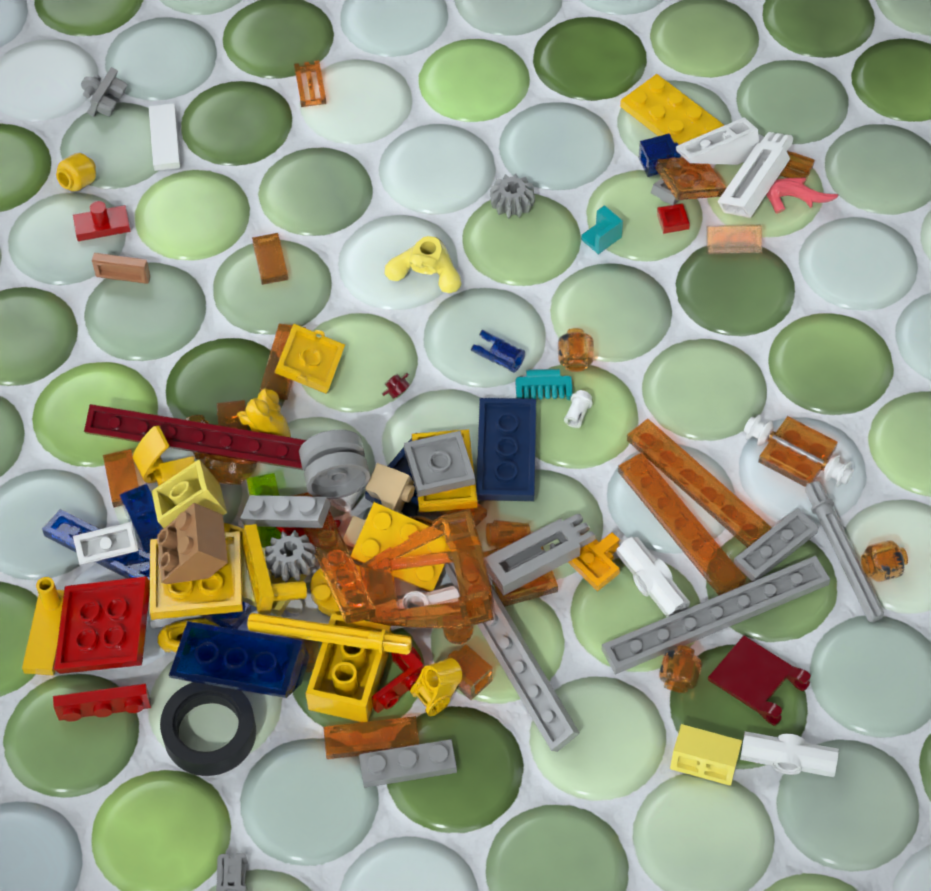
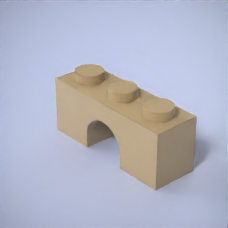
(389, 487)

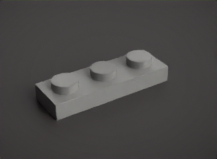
(286, 511)
(776, 545)
(407, 763)

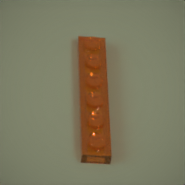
(698, 483)
(681, 524)
(340, 571)

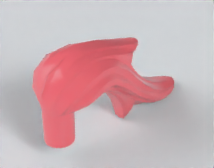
(795, 188)

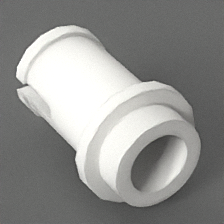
(580, 403)

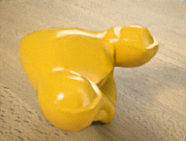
(264, 414)

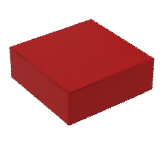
(673, 218)

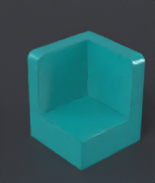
(605, 232)

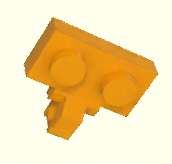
(596, 561)

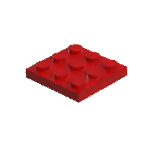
(103, 625)

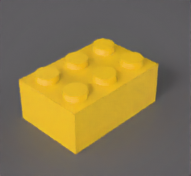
(346, 676)

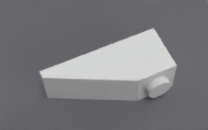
(724, 145)

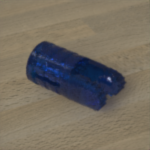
(500, 352)

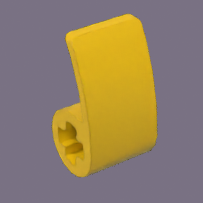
(148, 454)

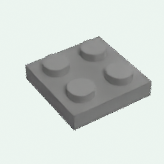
(439, 463)

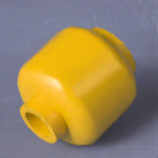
(76, 172)

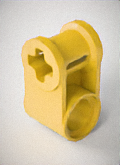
(437, 685)

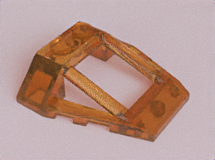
(470, 567)

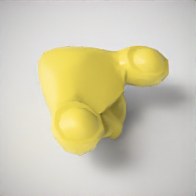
(426, 257)

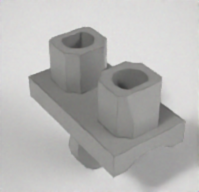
(99, 91)

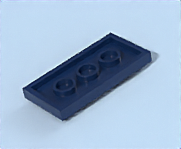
(506, 449)

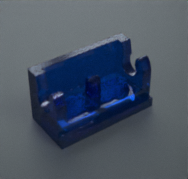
(140, 510)

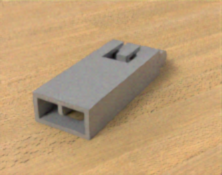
(526, 560)

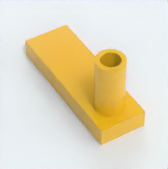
(263, 590)
(44, 631)

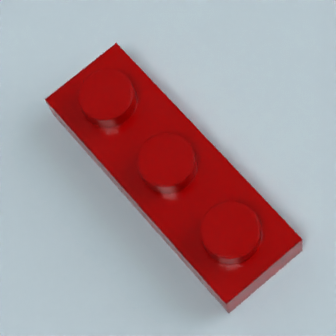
(102, 702)

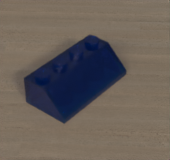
(240, 660)

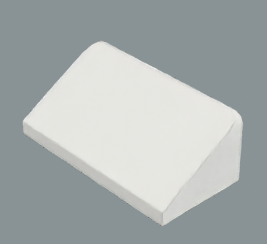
(105, 543)

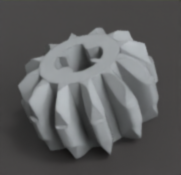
(512, 195)
(290, 556)

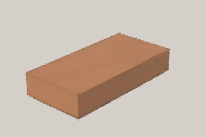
(121, 268)

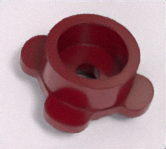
(396, 385)

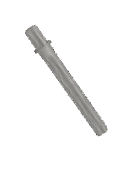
(824, 509)

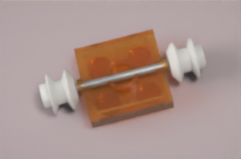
(798, 451)

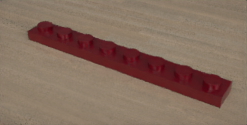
(196, 436)

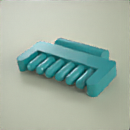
(544, 379)

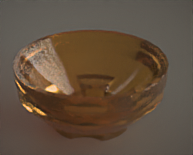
(229, 470)

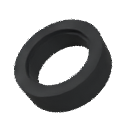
(216, 761)

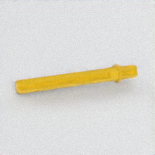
(330, 633)

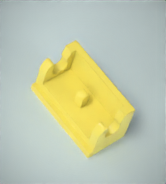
(705, 754)

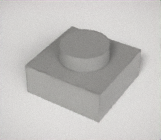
(662, 191)

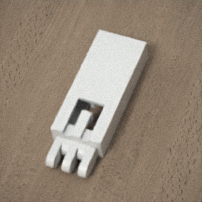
(756, 175)

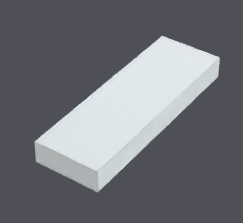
(164, 137)

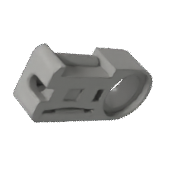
(231, 872)

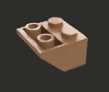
(192, 546)

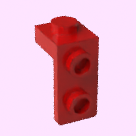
(390, 694)

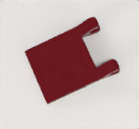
(755, 675)

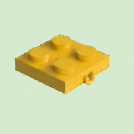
(309, 358)

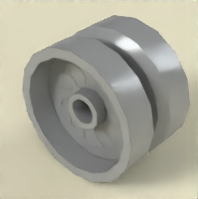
(334, 464)

